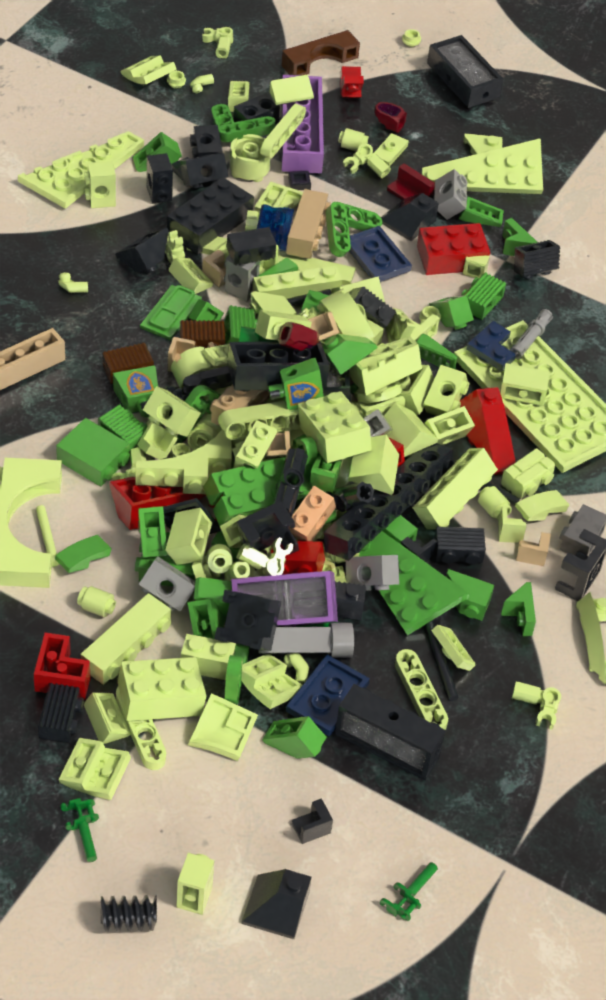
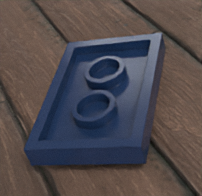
(378, 254)
(324, 693)

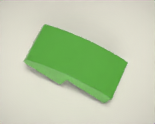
(79, 554)

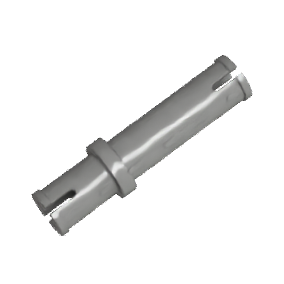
(535, 328)

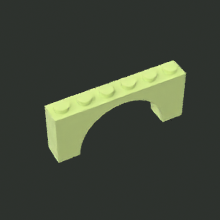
(21, 482)

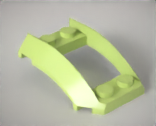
(591, 613)

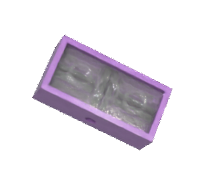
(304, 596)

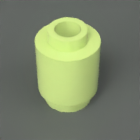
(352, 139)
(492, 501)
(219, 551)
(96, 601)

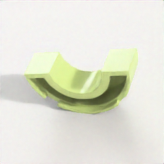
(346, 314)

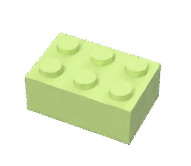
(334, 426)
(161, 688)

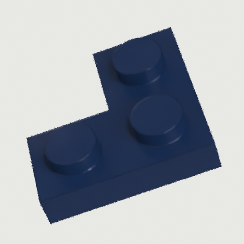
(489, 347)

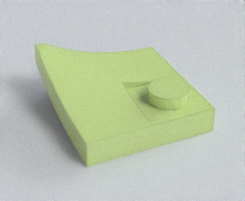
(223, 728)

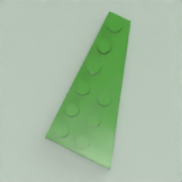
(421, 589)

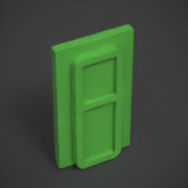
(169, 311)

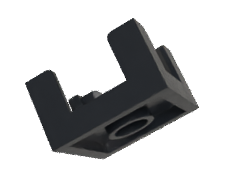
(267, 525)
(583, 566)
(249, 620)

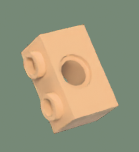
(312, 514)

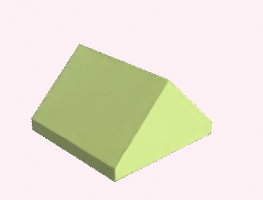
(408, 429)
(376, 466)

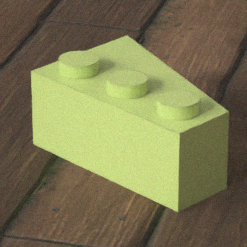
(386, 365)

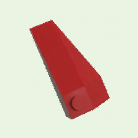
(490, 427)
(131, 497)

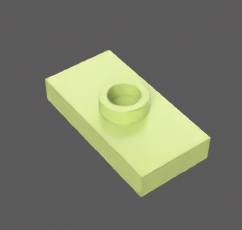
(391, 148)
(453, 648)

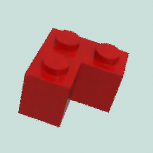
(57, 667)

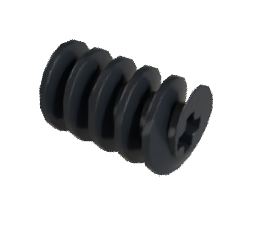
(128, 913)

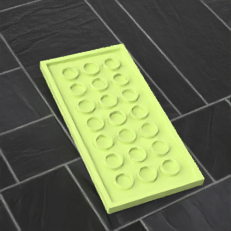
(573, 417)

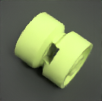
(203, 432)

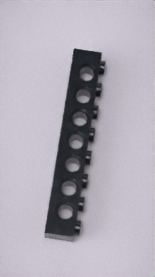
(366, 521)

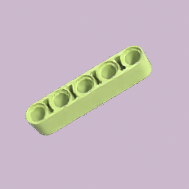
(239, 422)

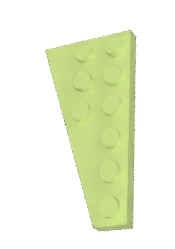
(500, 170)
(65, 180)

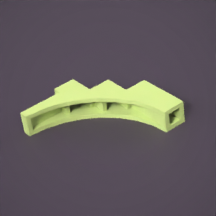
(189, 469)

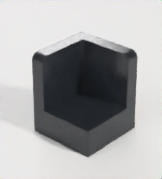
(420, 549)
(313, 824)

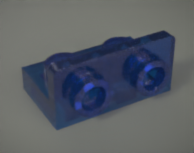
(279, 221)

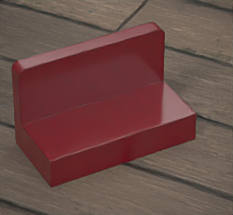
(410, 183)

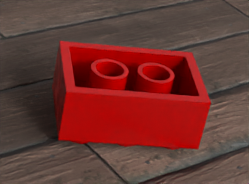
(446, 247)

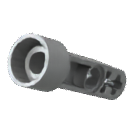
(335, 640)

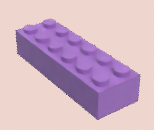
(305, 146)

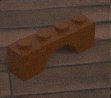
(339, 47)

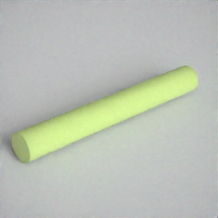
(46, 533)

